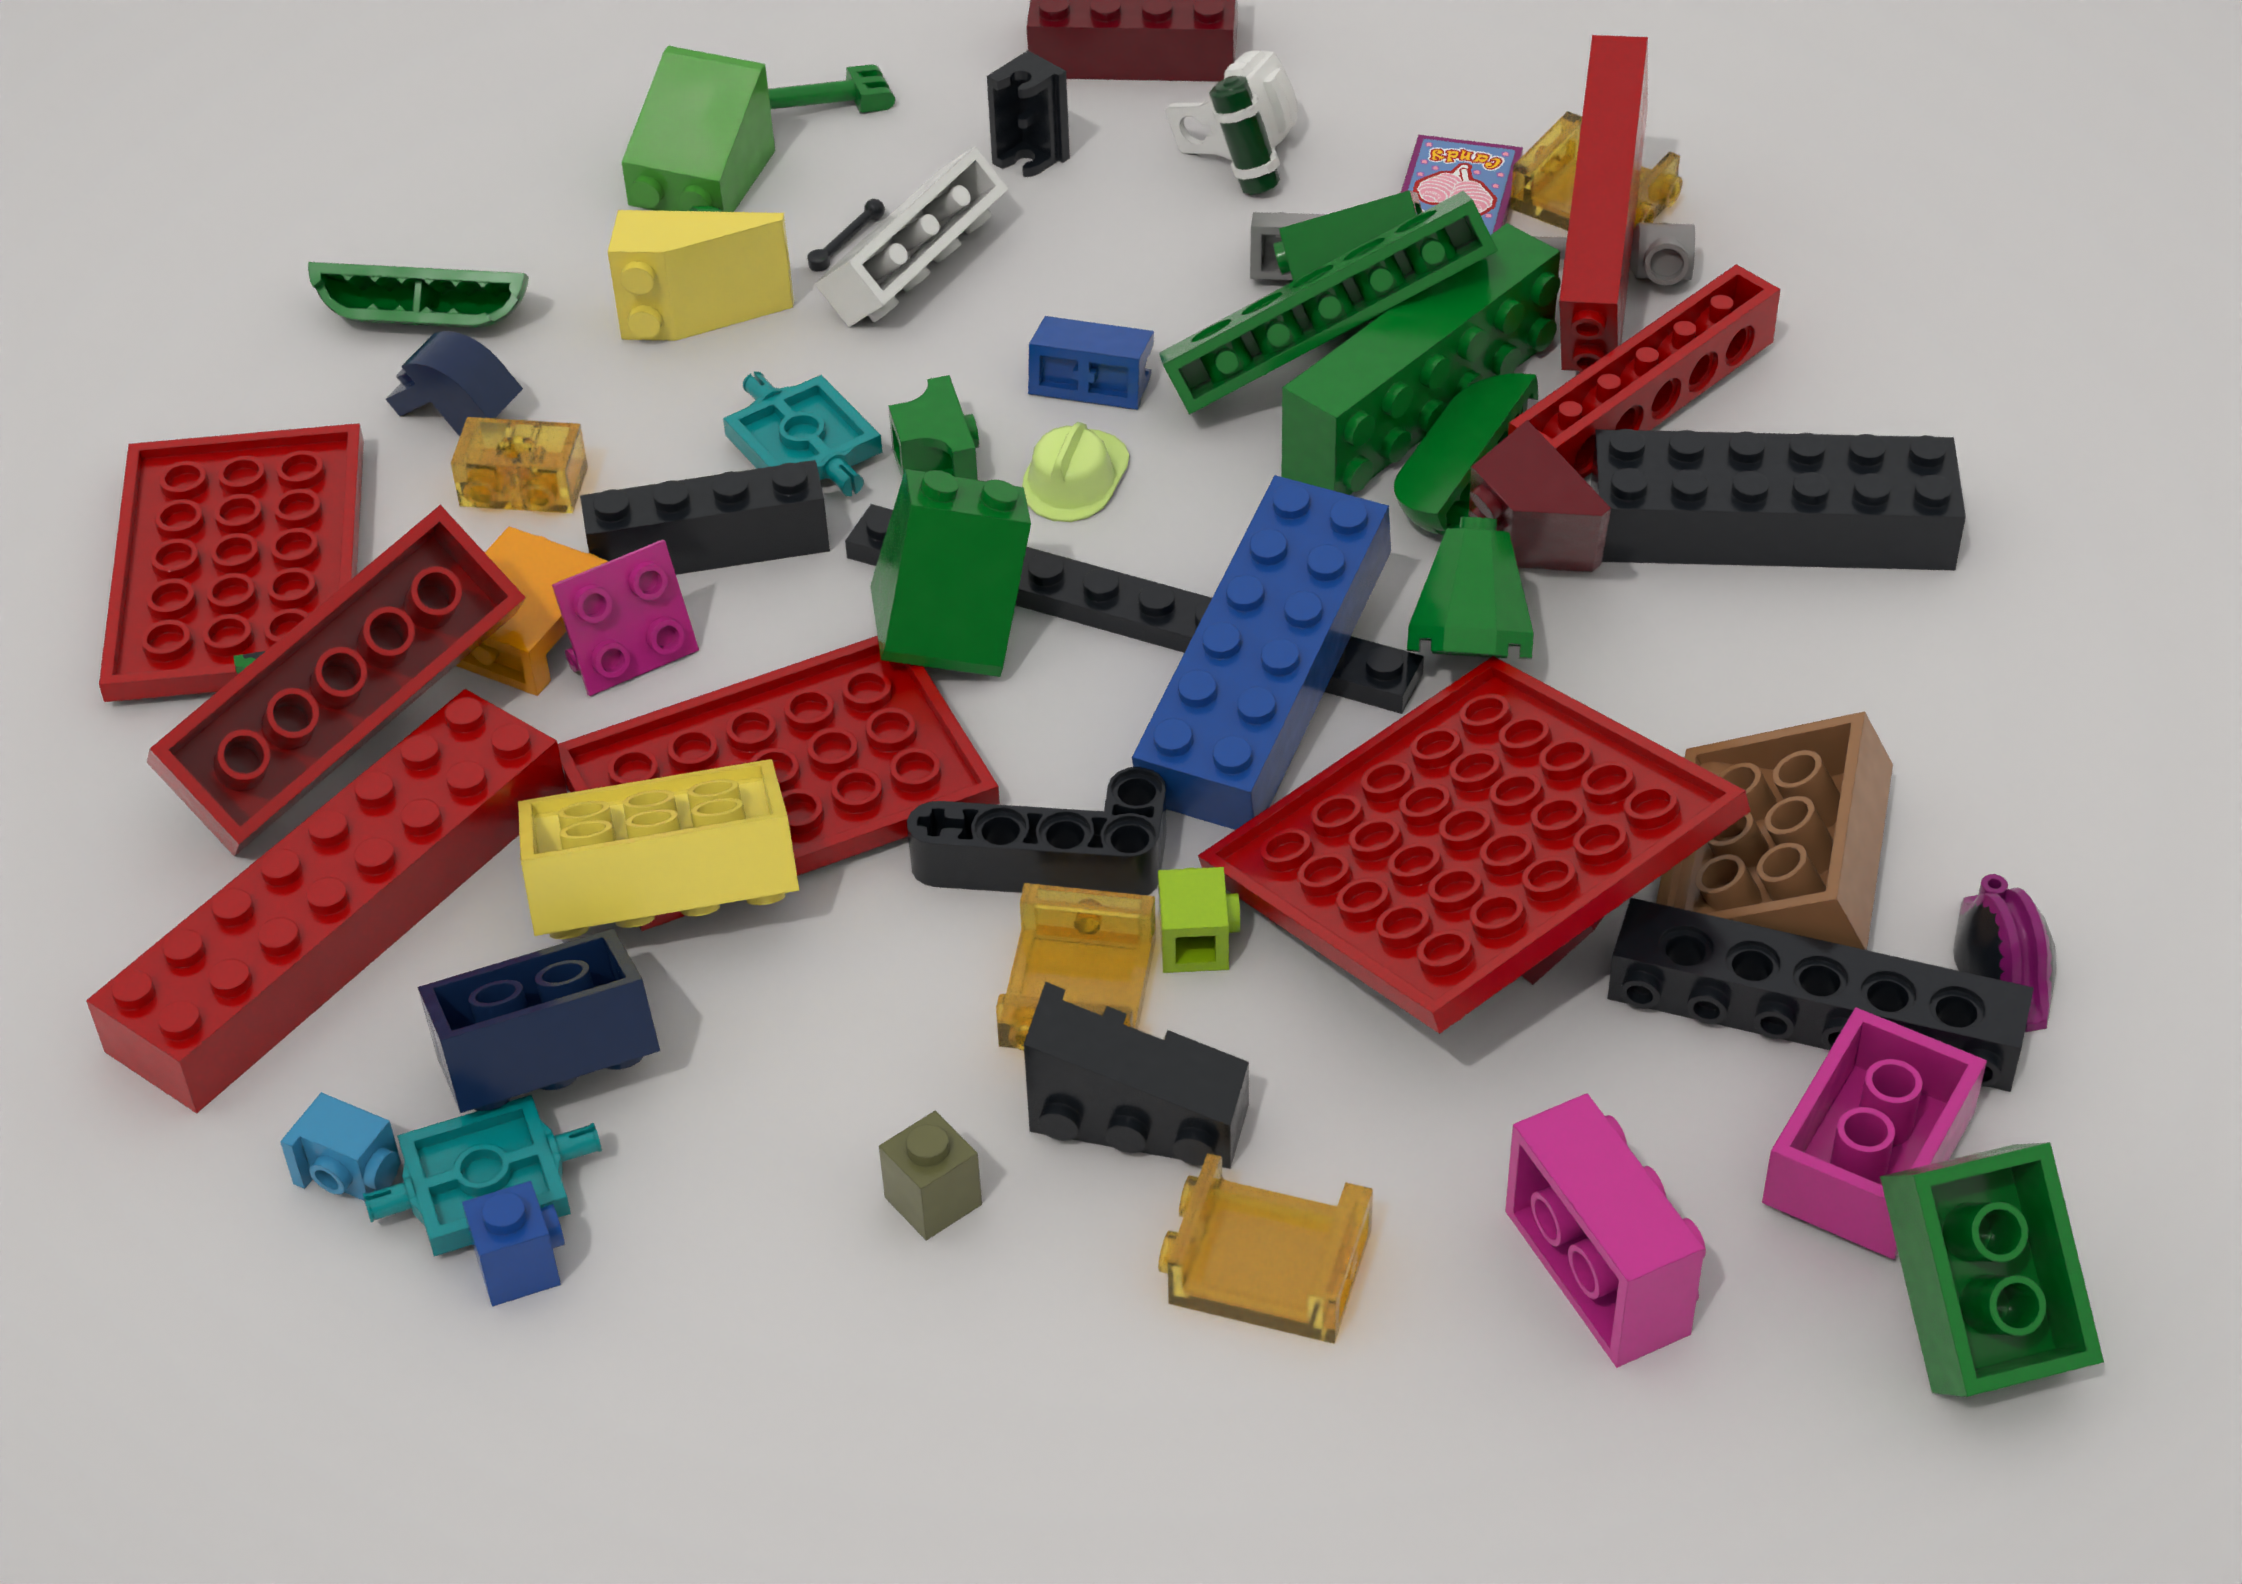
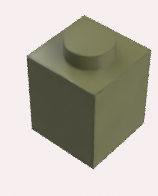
(930, 1175)

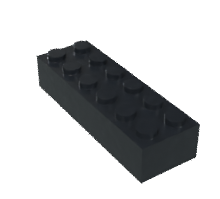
(1780, 499)

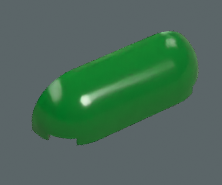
(418, 294)
(1437, 475)

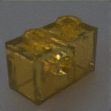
(519, 465)

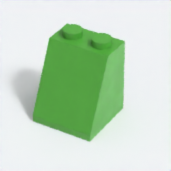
(699, 133)

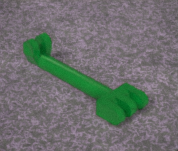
(862, 85)

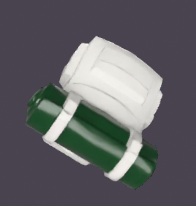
(1246, 118)

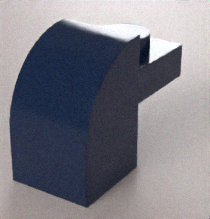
(457, 378)

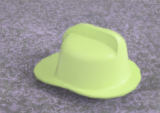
(1074, 472)

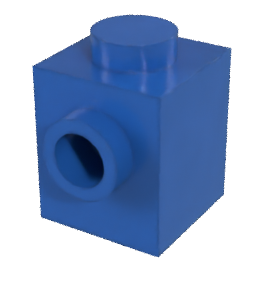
(514, 1242)

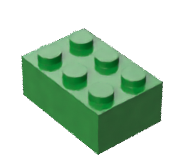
(1991, 1269)

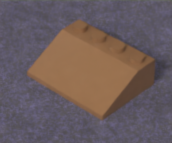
(1812, 835)

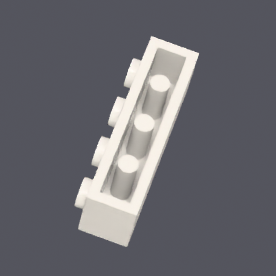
(911, 237)

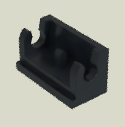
(1028, 114)

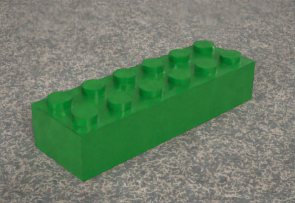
(1403, 369)

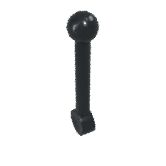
(819, 259)

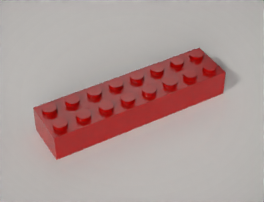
(325, 901)

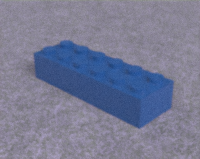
(1265, 651)

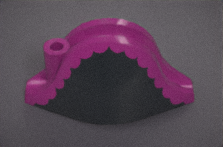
(2008, 940)

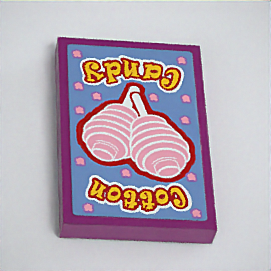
(1480, 169)

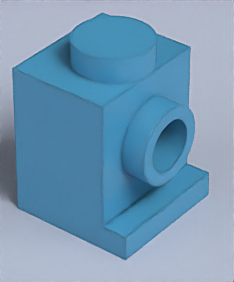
(341, 1148)

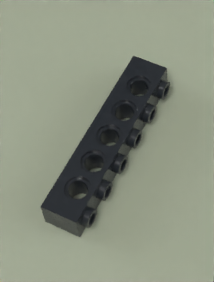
(1808, 986)

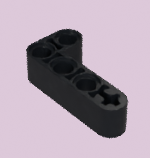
(1015, 845)

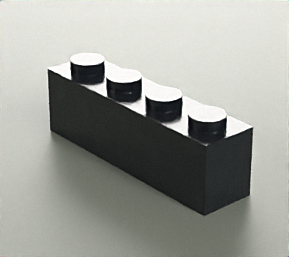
(714, 518)

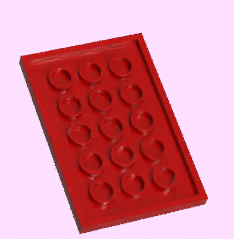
(225, 552)
(847, 739)

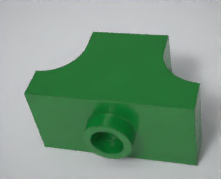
(934, 432)

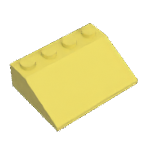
(655, 849)

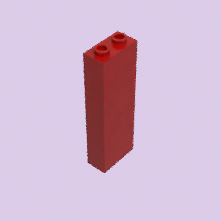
(1604, 200)

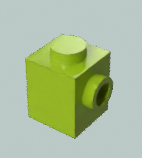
(1196, 919)

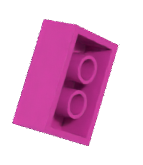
(1871, 1111)
(1604, 1229)

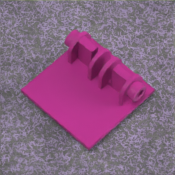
(624, 618)

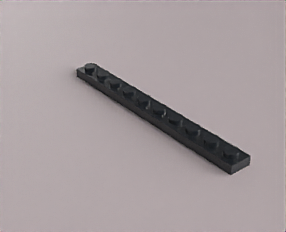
(1159, 614)

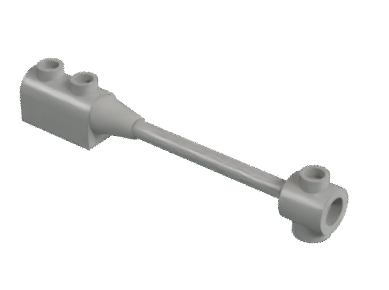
(1658, 249)

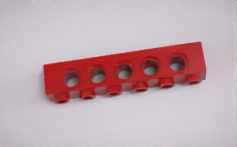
(1659, 366)

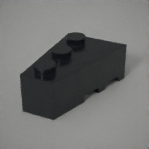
(1128, 1088)

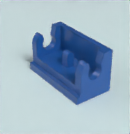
(1089, 362)

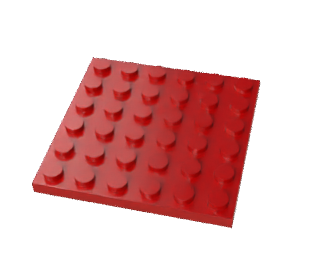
(1472, 840)

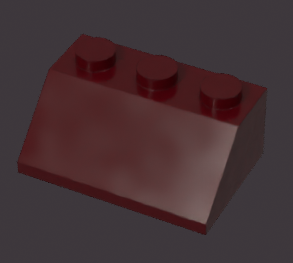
(1541, 502)

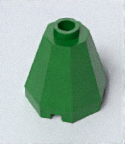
(1473, 596)

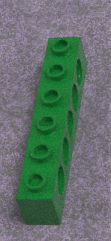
(1328, 301)

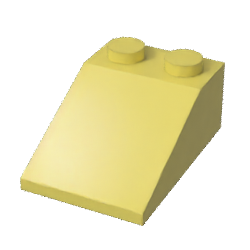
(697, 271)

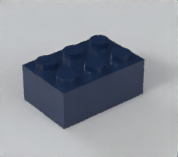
(539, 1021)

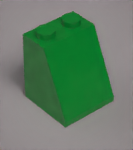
(1327, 237)
(950, 572)

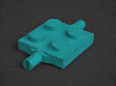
(803, 426)
(475, 1158)

